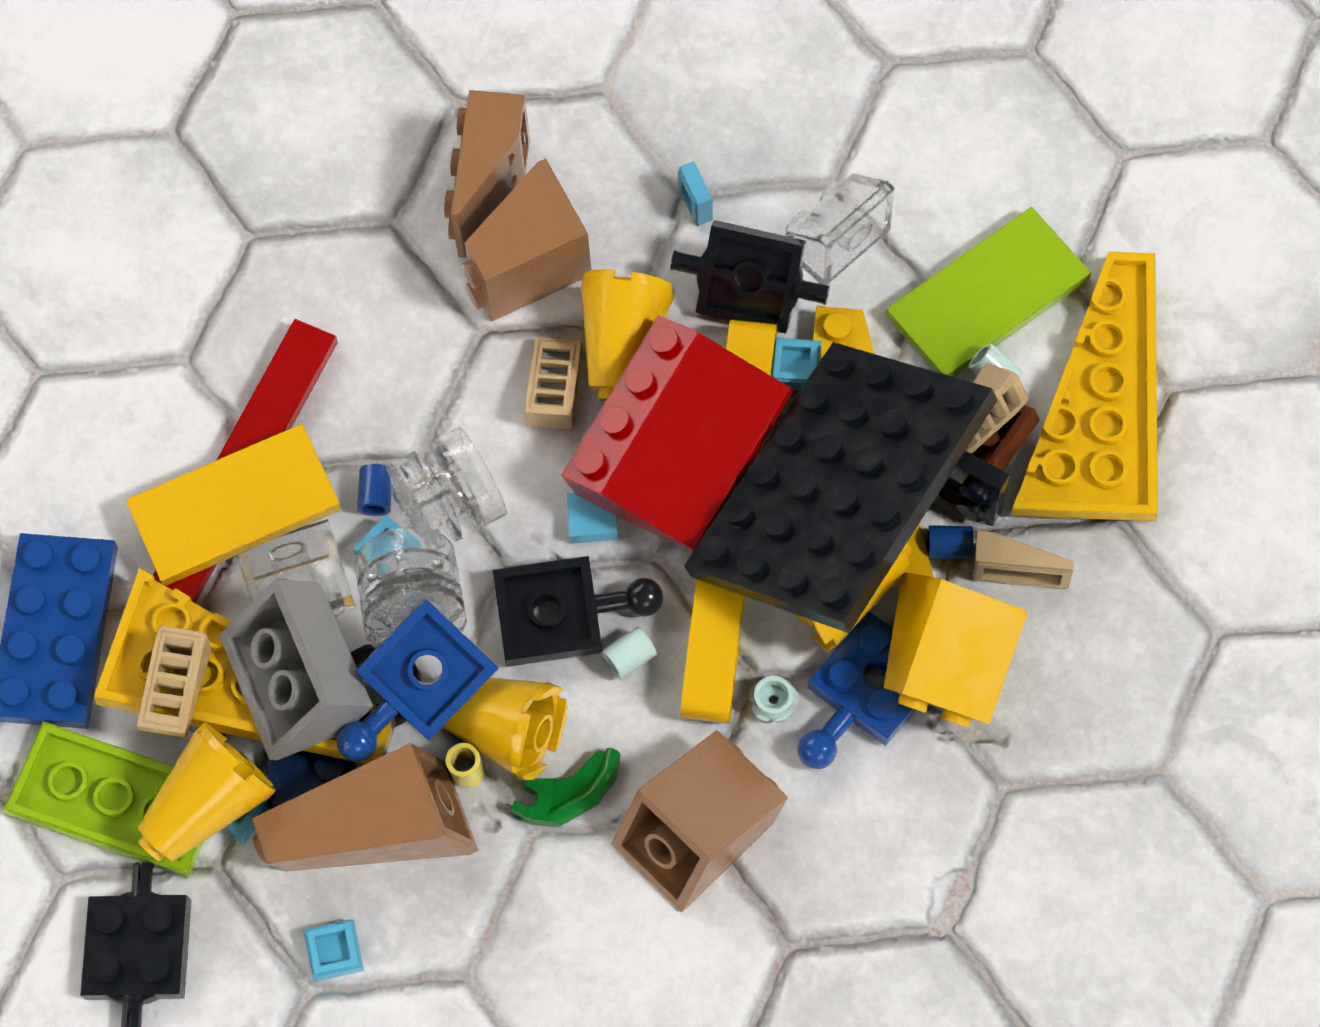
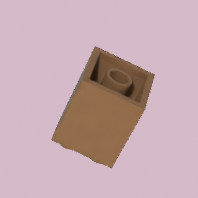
(526, 246)
(697, 819)

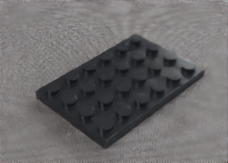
(841, 485)

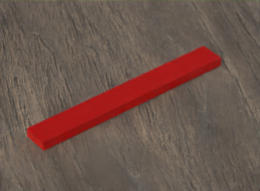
(273, 407)

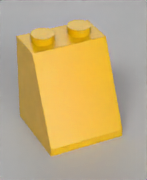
(950, 648)

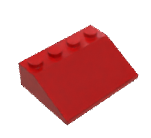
(676, 434)

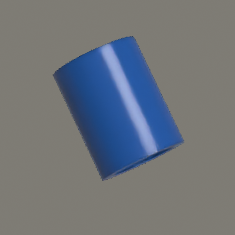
(374, 490)
(950, 542)

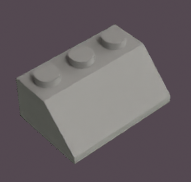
(294, 668)

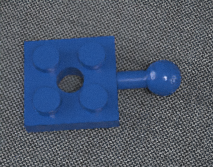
(844, 688)
(421, 704)

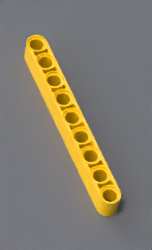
(717, 611)

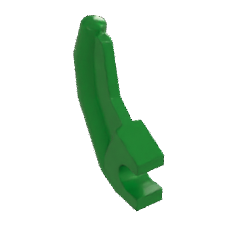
(570, 796)

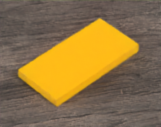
(233, 505)

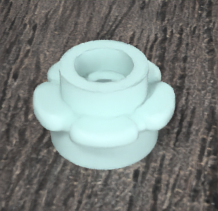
(776, 687)

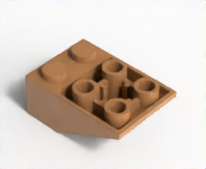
(488, 161)

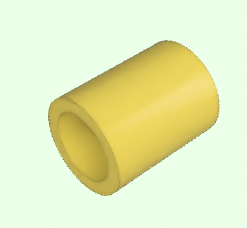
(463, 752)

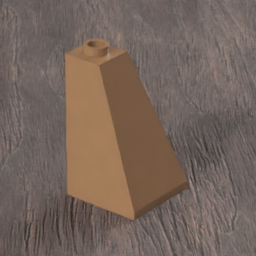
(374, 814)

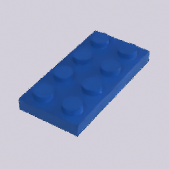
(55, 629)

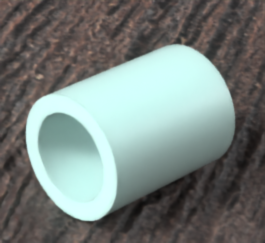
(992, 355)
(629, 653)

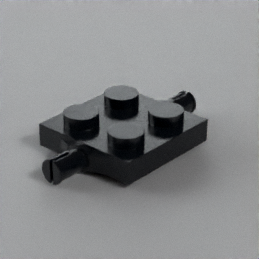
(750, 275)
(136, 947)

